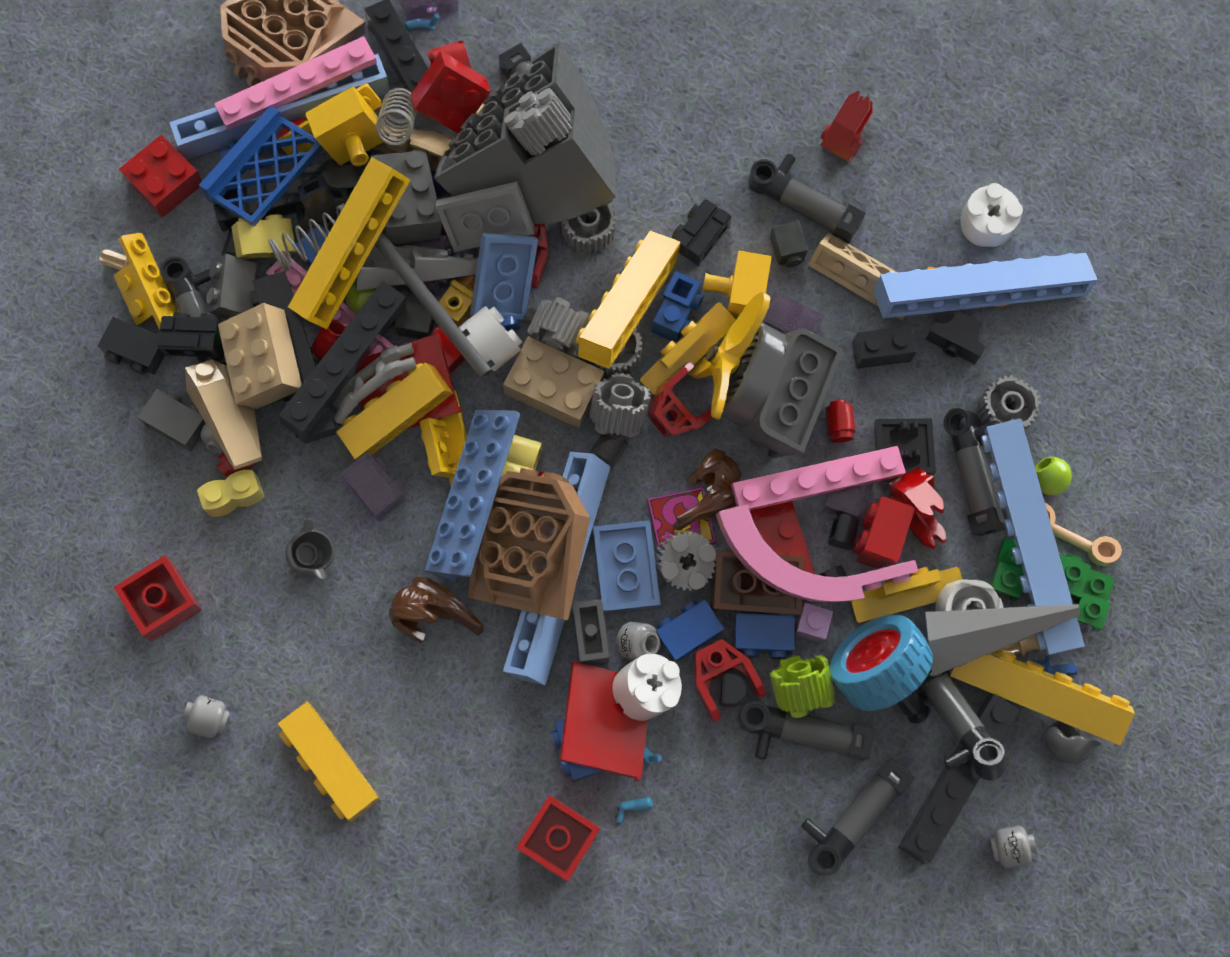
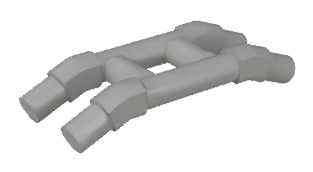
(385, 368)

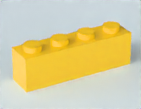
(394, 411)
(328, 761)

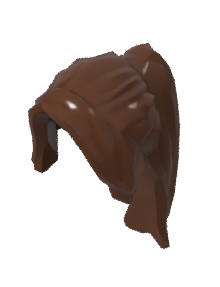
(718, 474)
(425, 602)

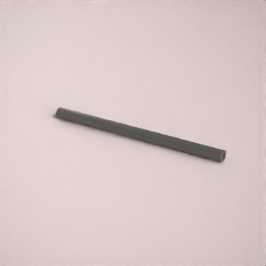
(433, 307)

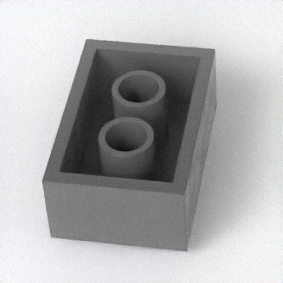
(416, 212)

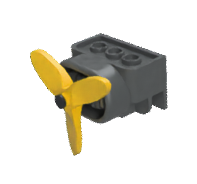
(769, 379)

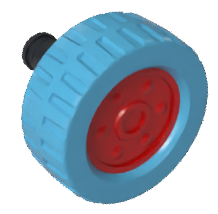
(884, 666)

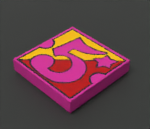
(666, 508)

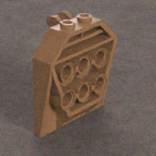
(281, 34)
(545, 505)

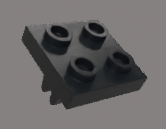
(913, 439)

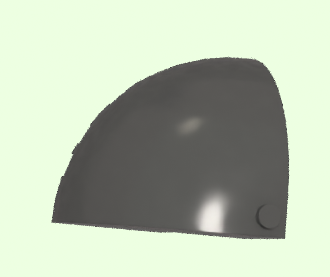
(563, 179)

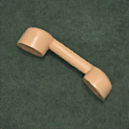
(1101, 552)

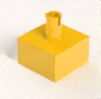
(345, 127)
(748, 280)

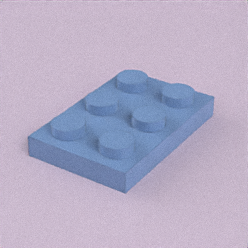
(504, 274)
(626, 566)

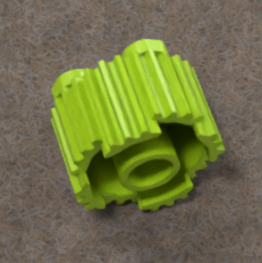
(803, 685)

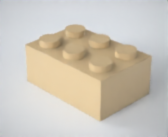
(260, 356)
(553, 382)

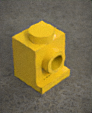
(460, 294)

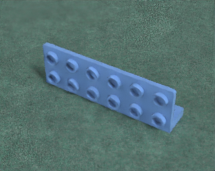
(472, 494)

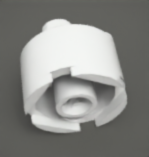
(990, 216)
(491, 337)
(967, 592)
(647, 686)

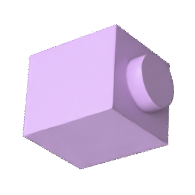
(813, 623)

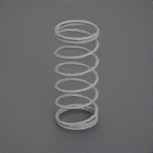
(384, 112)
(280, 256)

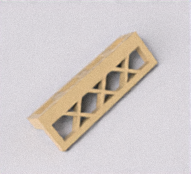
(848, 267)

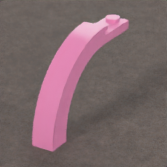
(777, 573)

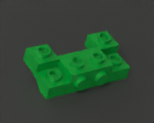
(1086, 586)

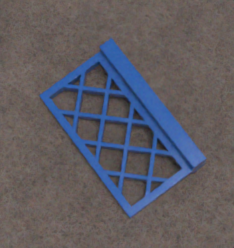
(246, 156)

